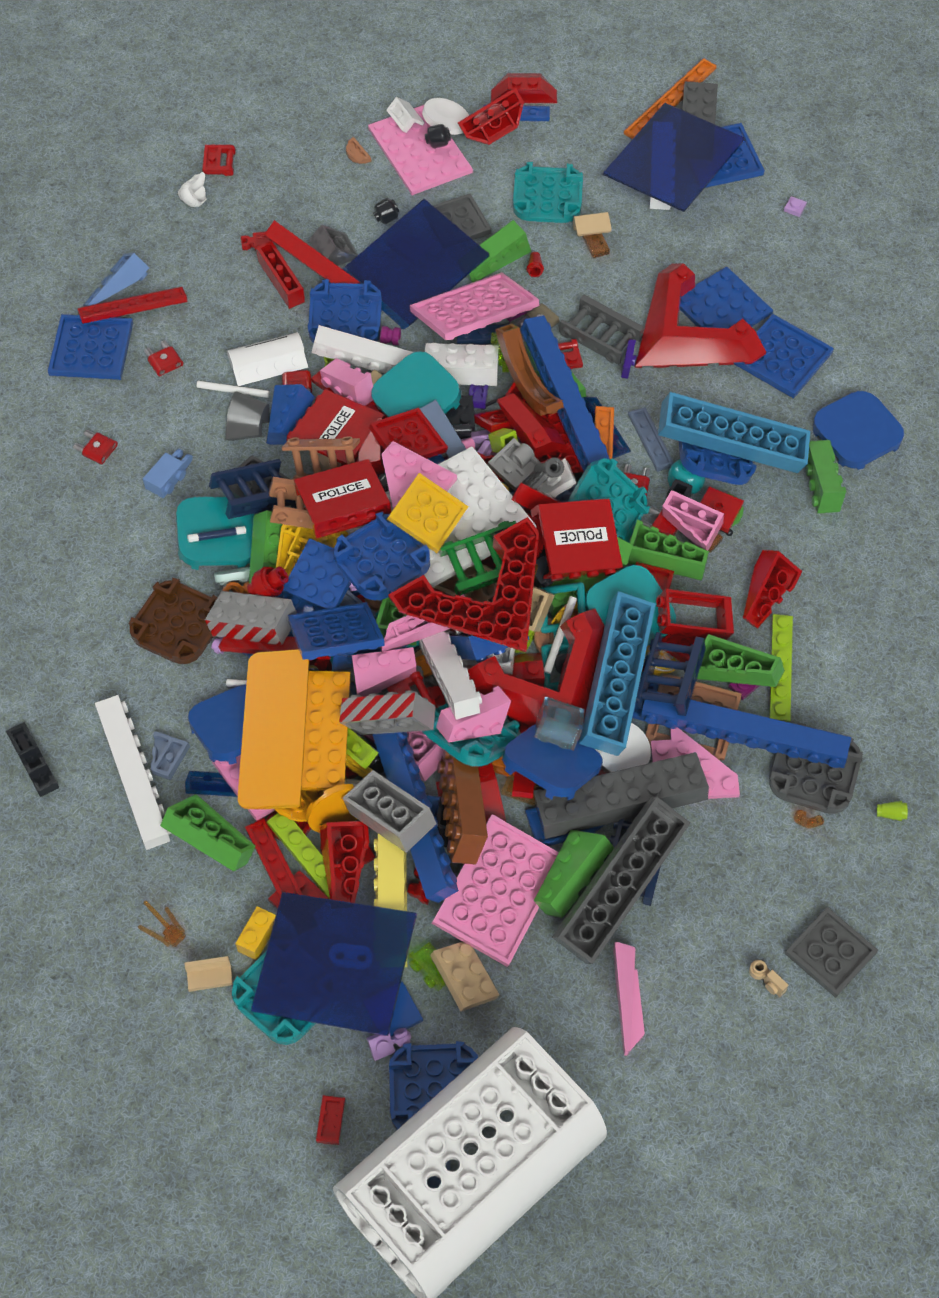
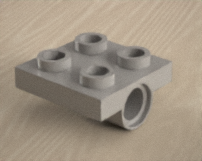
(514, 463)

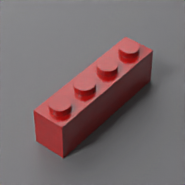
(280, 274)

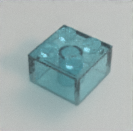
(559, 723)

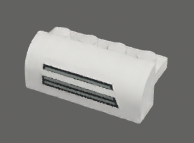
(267, 358)

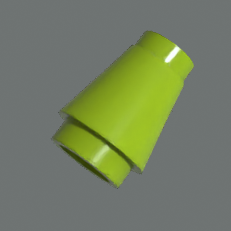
(893, 810)

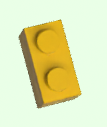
(256, 933)

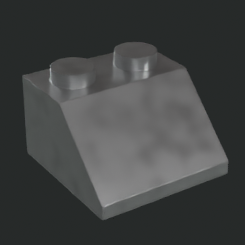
(333, 245)

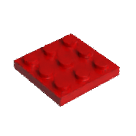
(411, 431)

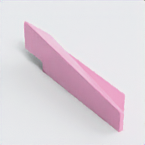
(409, 630)
(628, 996)

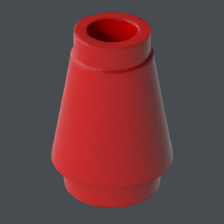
(534, 265)

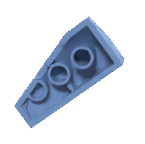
(125, 273)

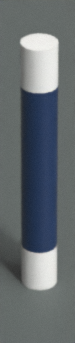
(216, 534)

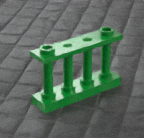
(483, 578)

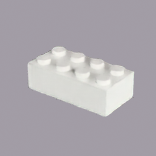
(467, 362)

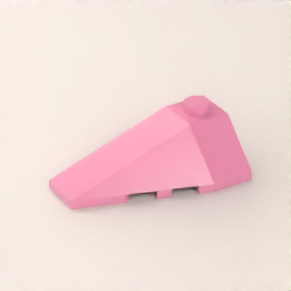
(426, 752)

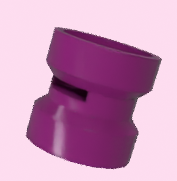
(389, 335)

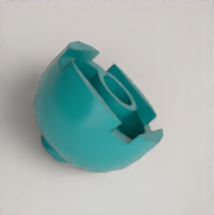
(678, 471)

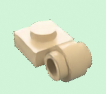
(773, 981)

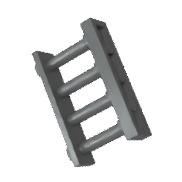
(602, 315)

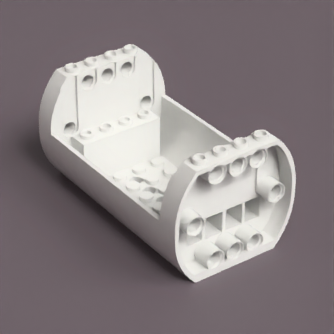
(441, 1231)

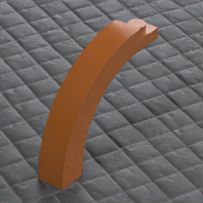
(523, 373)

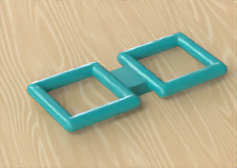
(545, 649)

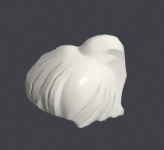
(193, 191)

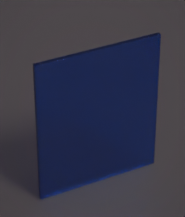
(674, 157)
(416, 261)
(334, 963)

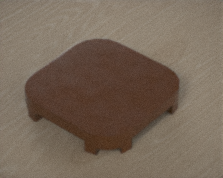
(173, 622)

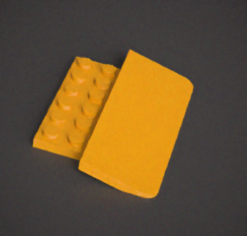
(290, 731)

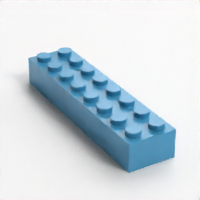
(734, 432)
(617, 674)

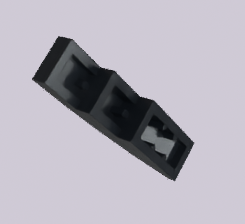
(32, 759)

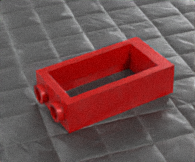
(723, 613)

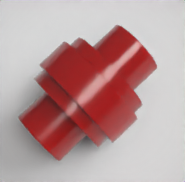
(268, 582)

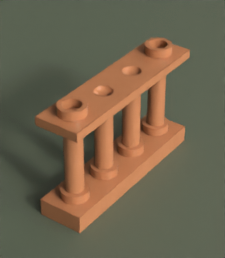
(297, 445)
(282, 490)

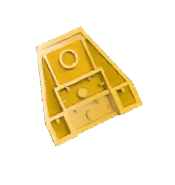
(293, 542)

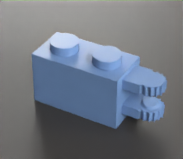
(167, 473)

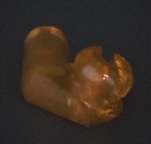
(801, 819)

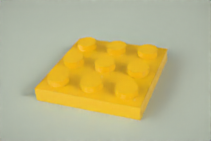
(427, 513)

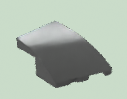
(245, 417)

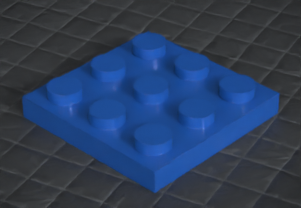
(317, 577)

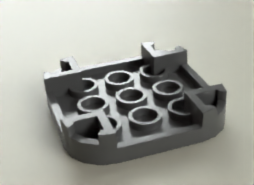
(816, 784)

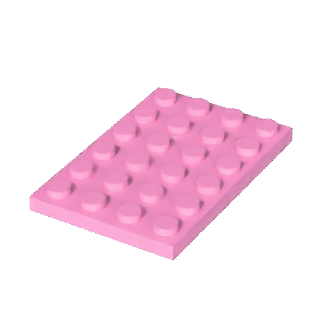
(414, 159)
(474, 306)
(498, 892)

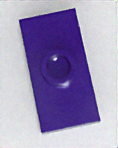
(629, 359)
(479, 395)

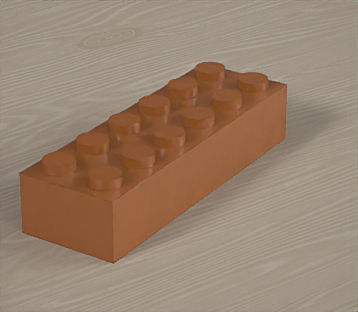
(463, 809)

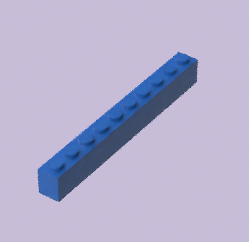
(559, 382)
(751, 731)
(428, 853)

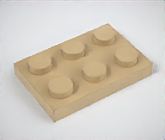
(464, 975)

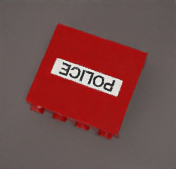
(335, 418)
(342, 497)
(579, 538)

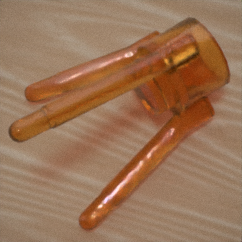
(173, 934)

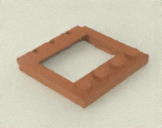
(705, 694)

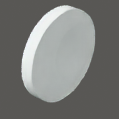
(444, 112)
(635, 754)

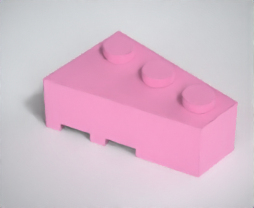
(347, 381)
(693, 519)
(382, 669)
(486, 723)

